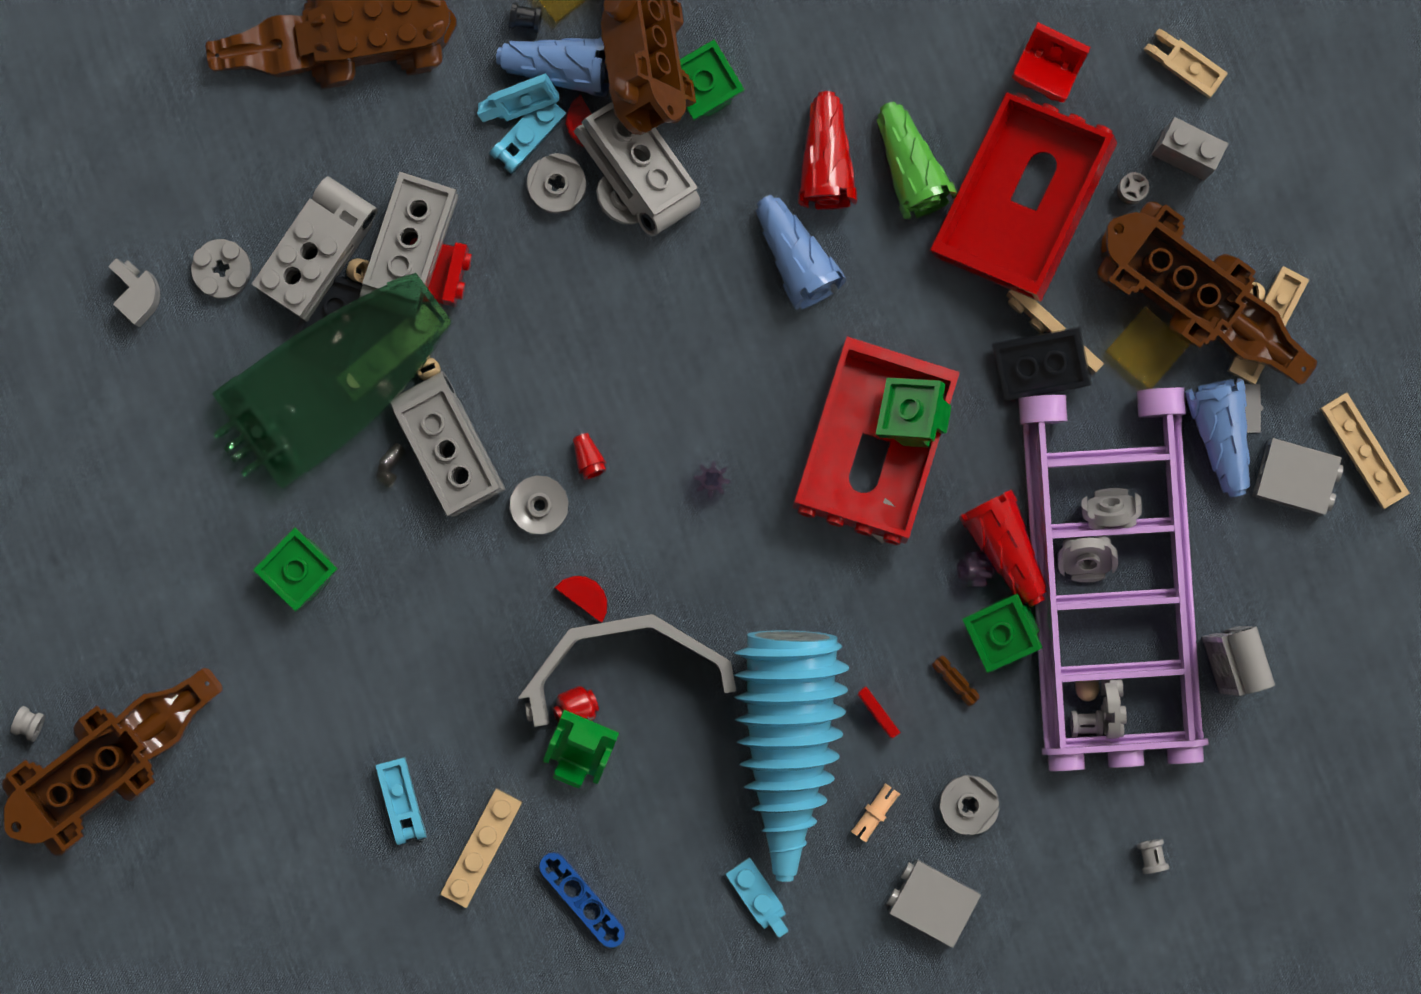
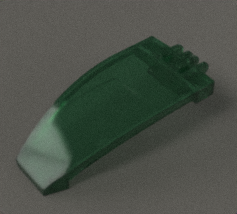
(331, 379)

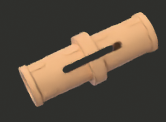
(875, 812)

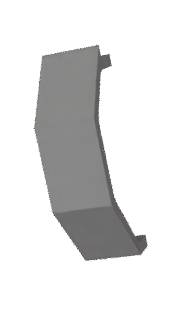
(537, 708)

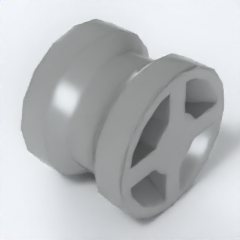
(1138, 185)
(27, 723)

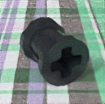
(516, 21)

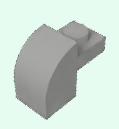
(142, 295)

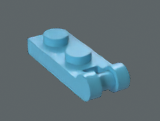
(527, 135)
(400, 800)

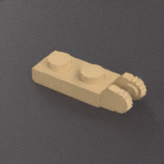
(1188, 64)

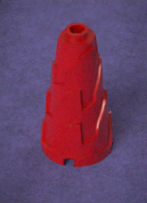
(827, 164)
(1003, 538)

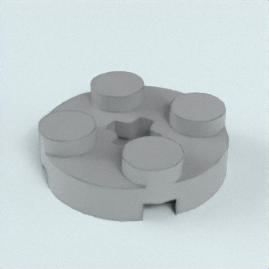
(549, 168)
(235, 278)
(1111, 508)
(1097, 550)
(1113, 713)
(952, 805)

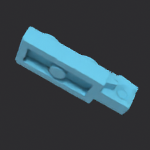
(519, 99)
(758, 896)

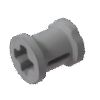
(1086, 723)
(1153, 856)

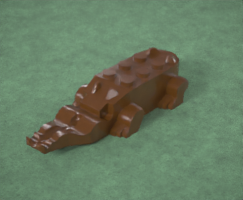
(339, 37)
(645, 63)
(1202, 295)
(106, 761)

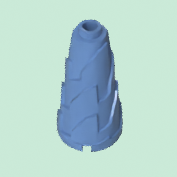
(567, 62)
(798, 256)
(1223, 427)

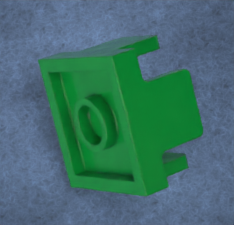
(712, 79)
(913, 411)
(296, 569)
(1003, 632)
(580, 749)

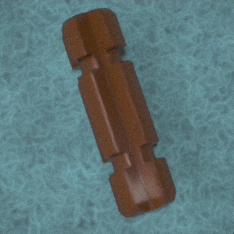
(955, 680)

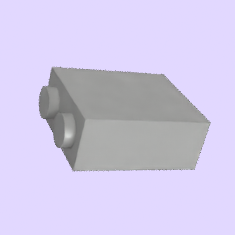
(1189, 149)
(1298, 477)
(933, 902)

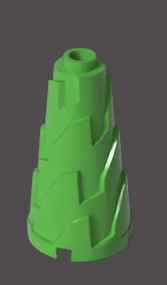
(916, 174)

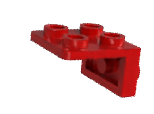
(1050, 63)
(448, 273)

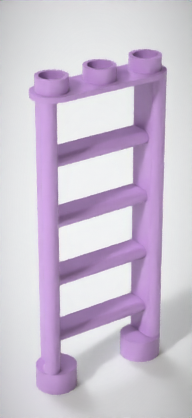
(1125, 751)

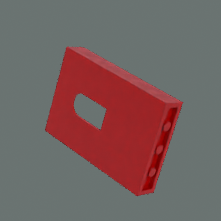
(1008, 240)
(848, 412)

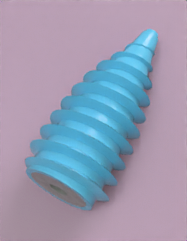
(789, 733)

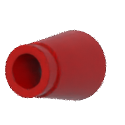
(588, 457)

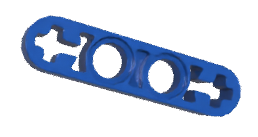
(578, 902)

